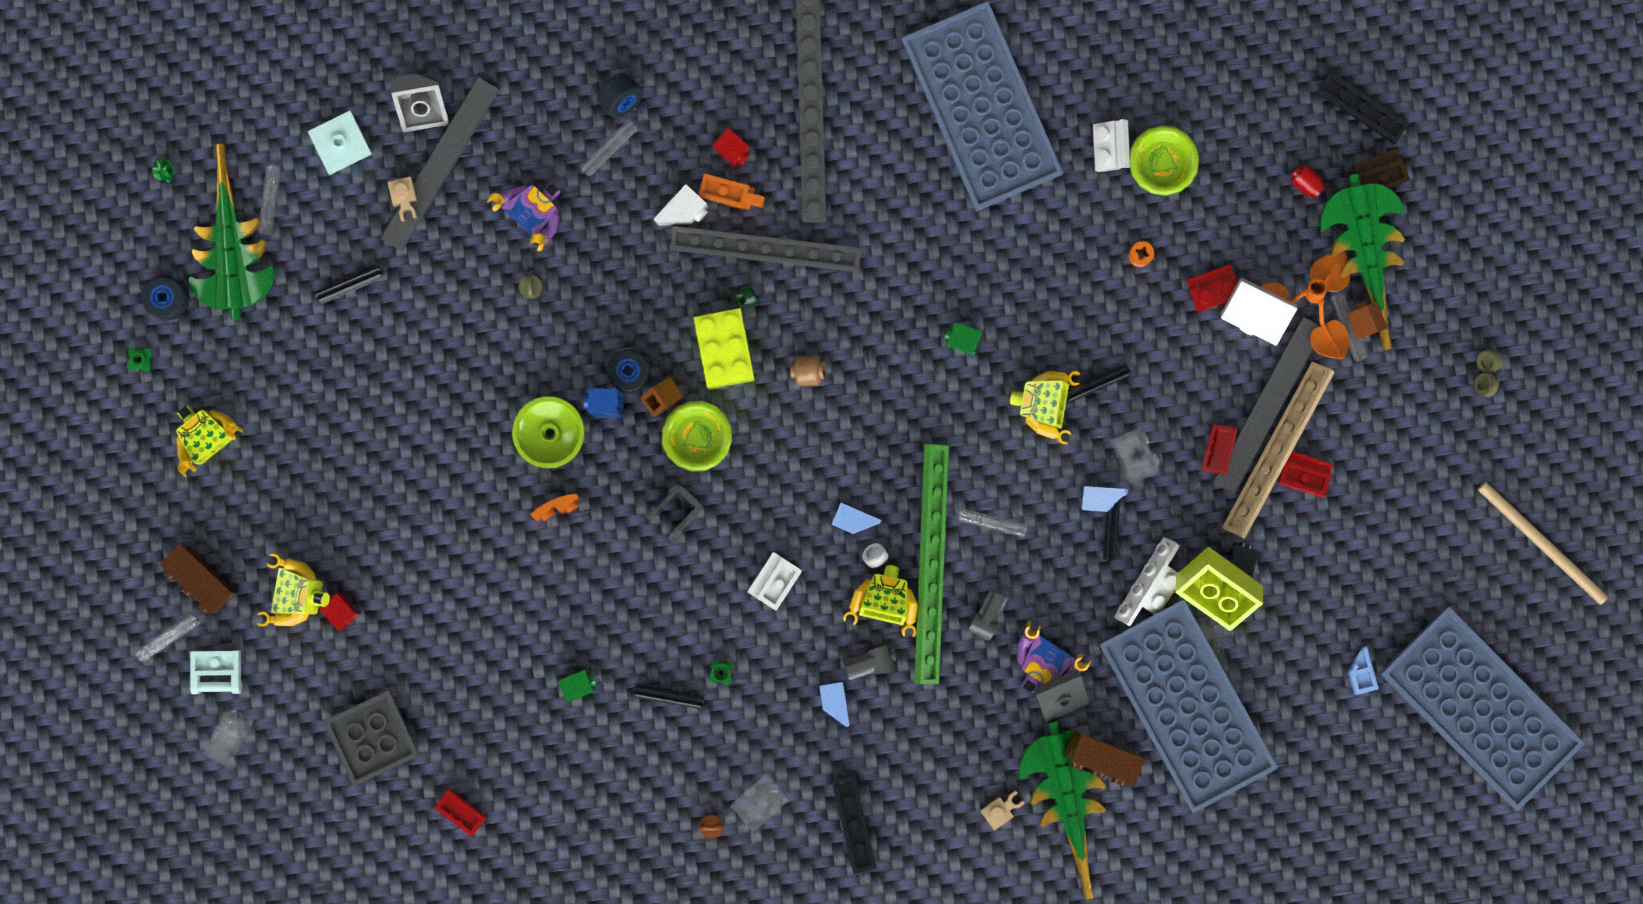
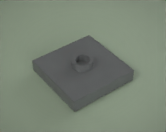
(1061, 695)

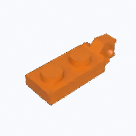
(729, 193)

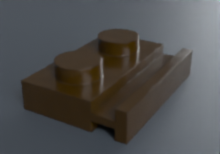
(1384, 170)

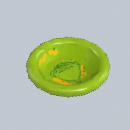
(1163, 160)
(696, 436)

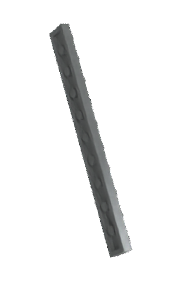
(811, 111)

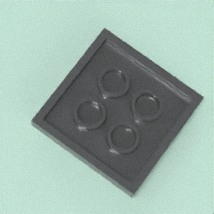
(371, 738)

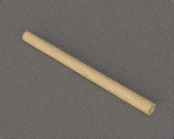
(1543, 543)

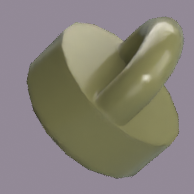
(530, 287)
(1489, 361)
(1486, 384)

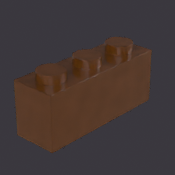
(197, 579)
(1103, 759)

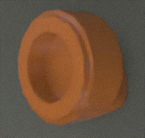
(711, 826)

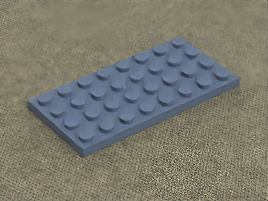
(981, 106)
(1188, 706)
(1482, 708)

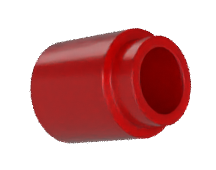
(1307, 181)

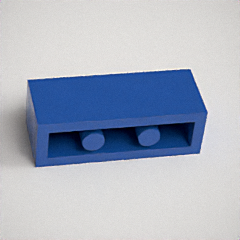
(604, 402)

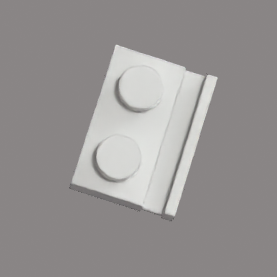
(1111, 145)
(774, 581)

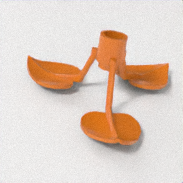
(1333, 338)

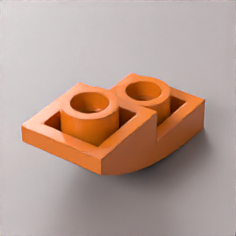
(563, 503)

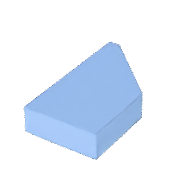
(1101, 498)
(853, 519)
(1362, 673)
(834, 701)

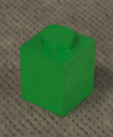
(962, 338)
(578, 685)

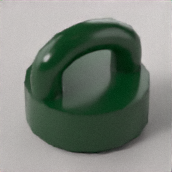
(749, 295)

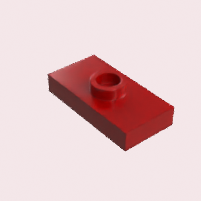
(1219, 449)
(460, 812)

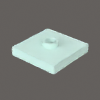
(339, 142)

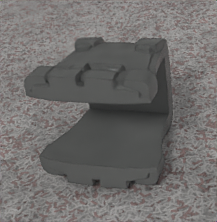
(687, 499)

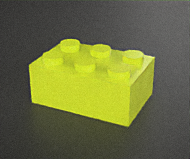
(724, 348)
(1219, 589)

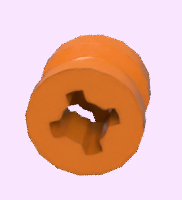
(1139, 258)

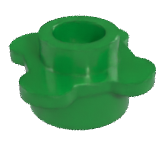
(163, 170)
(145, 362)
(725, 667)

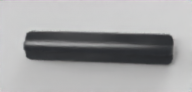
(349, 284)
(1098, 383)
(1111, 532)
(669, 696)

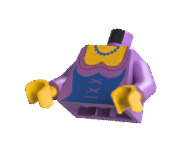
(531, 210)
(1044, 660)

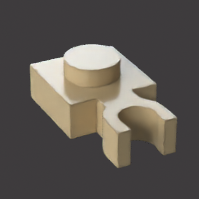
(402, 194)
(999, 812)

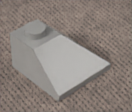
(418, 102)

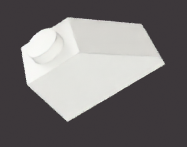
(683, 209)

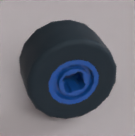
(619, 95)
(174, 298)
(629, 371)

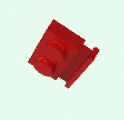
(1212, 288)
(1306, 474)

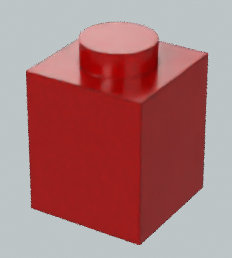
(732, 148)
(339, 611)

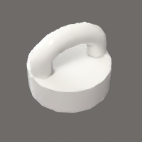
(875, 555)

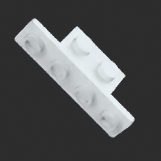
(1153, 585)

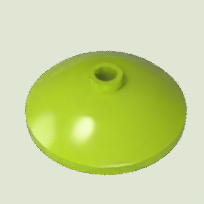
(531, 428)

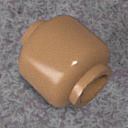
(808, 370)

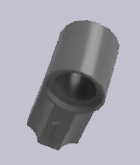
(985, 621)
(874, 661)

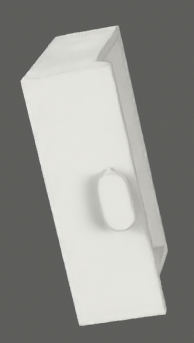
(1258, 311)

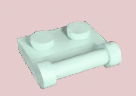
(215, 664)

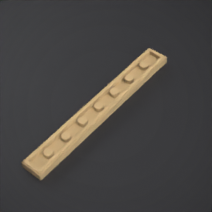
(1278, 450)

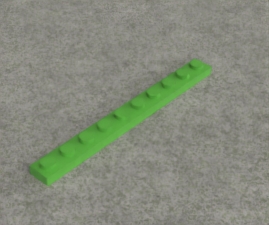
(931, 564)

